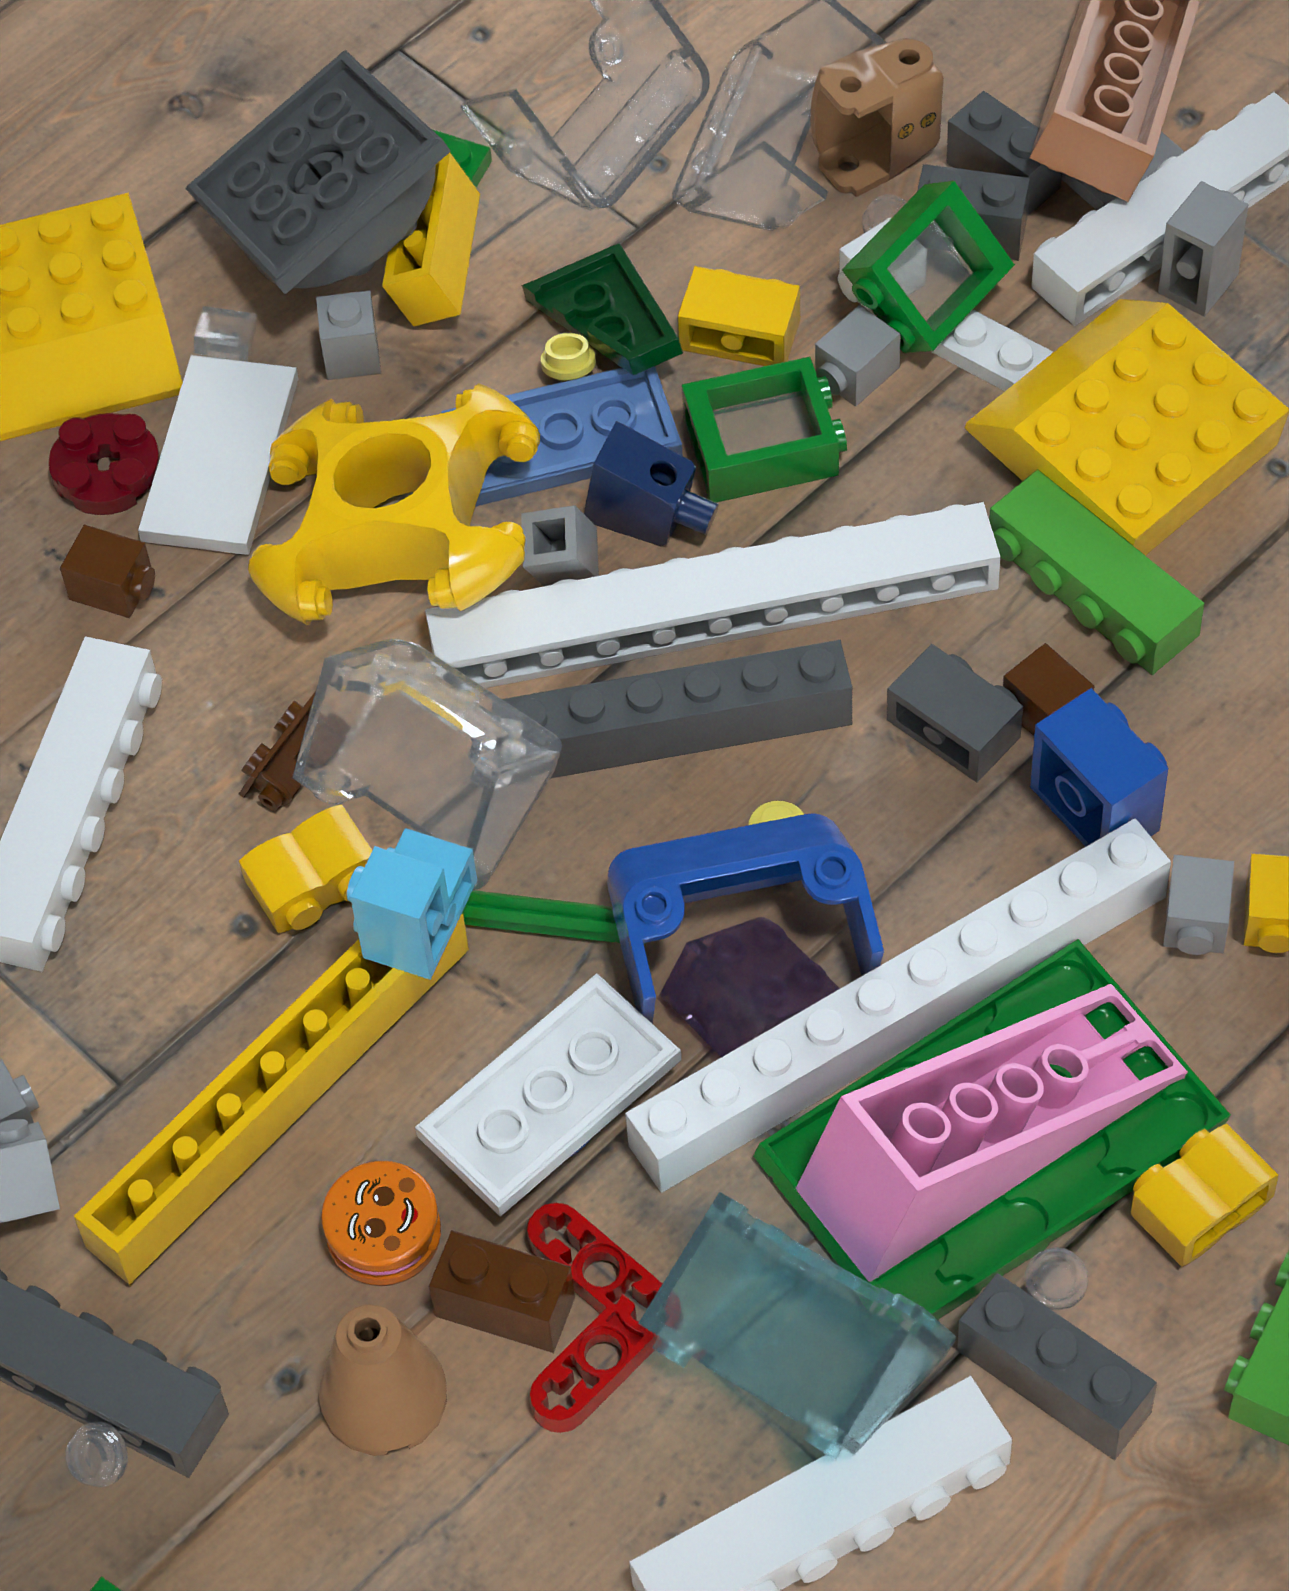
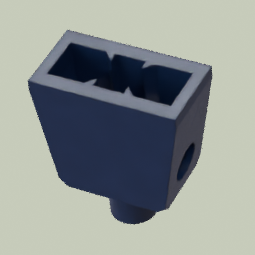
(644, 489)

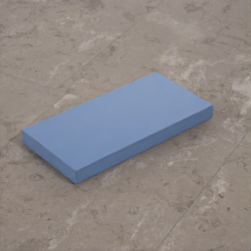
(574, 425)

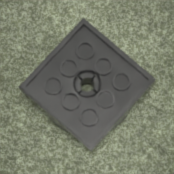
(324, 179)

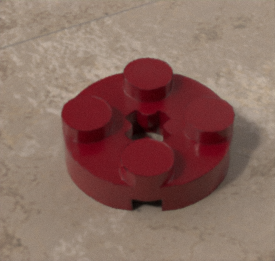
(96, 437)

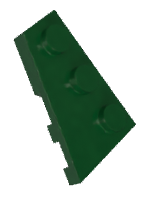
(609, 307)

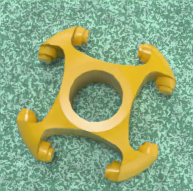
(418, 538)

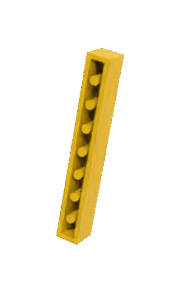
(250, 1107)

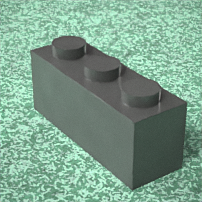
(1056, 1366)

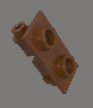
(273, 768)

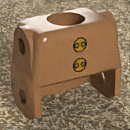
(877, 112)

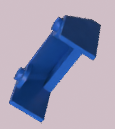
(657, 879)

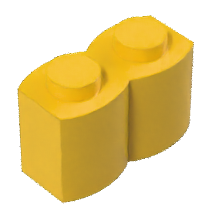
(305, 869)
(1203, 1193)

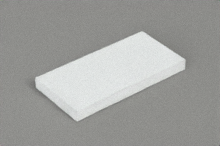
(218, 455)
(548, 1094)

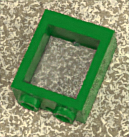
(928, 266)
(762, 429)

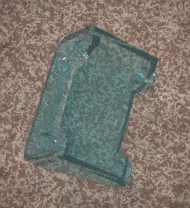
(793, 1328)

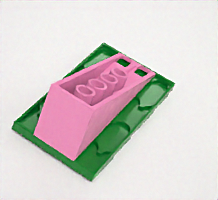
(991, 1135)

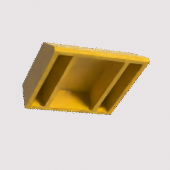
(79, 318)
(1135, 420)

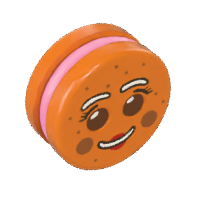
(381, 1223)

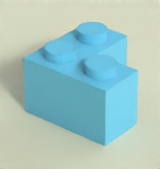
(411, 901)

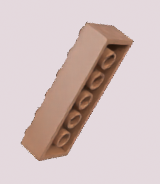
(1114, 91)

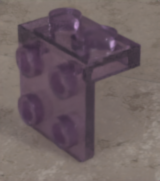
(743, 983)

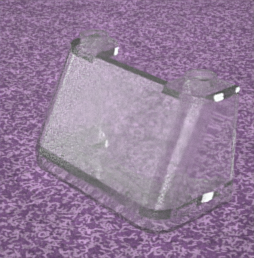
(425, 748)

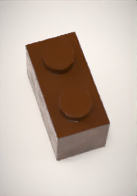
(502, 1291)

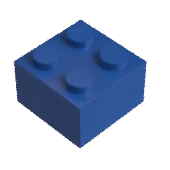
(1097, 769)

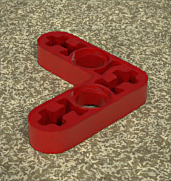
(614, 1324)

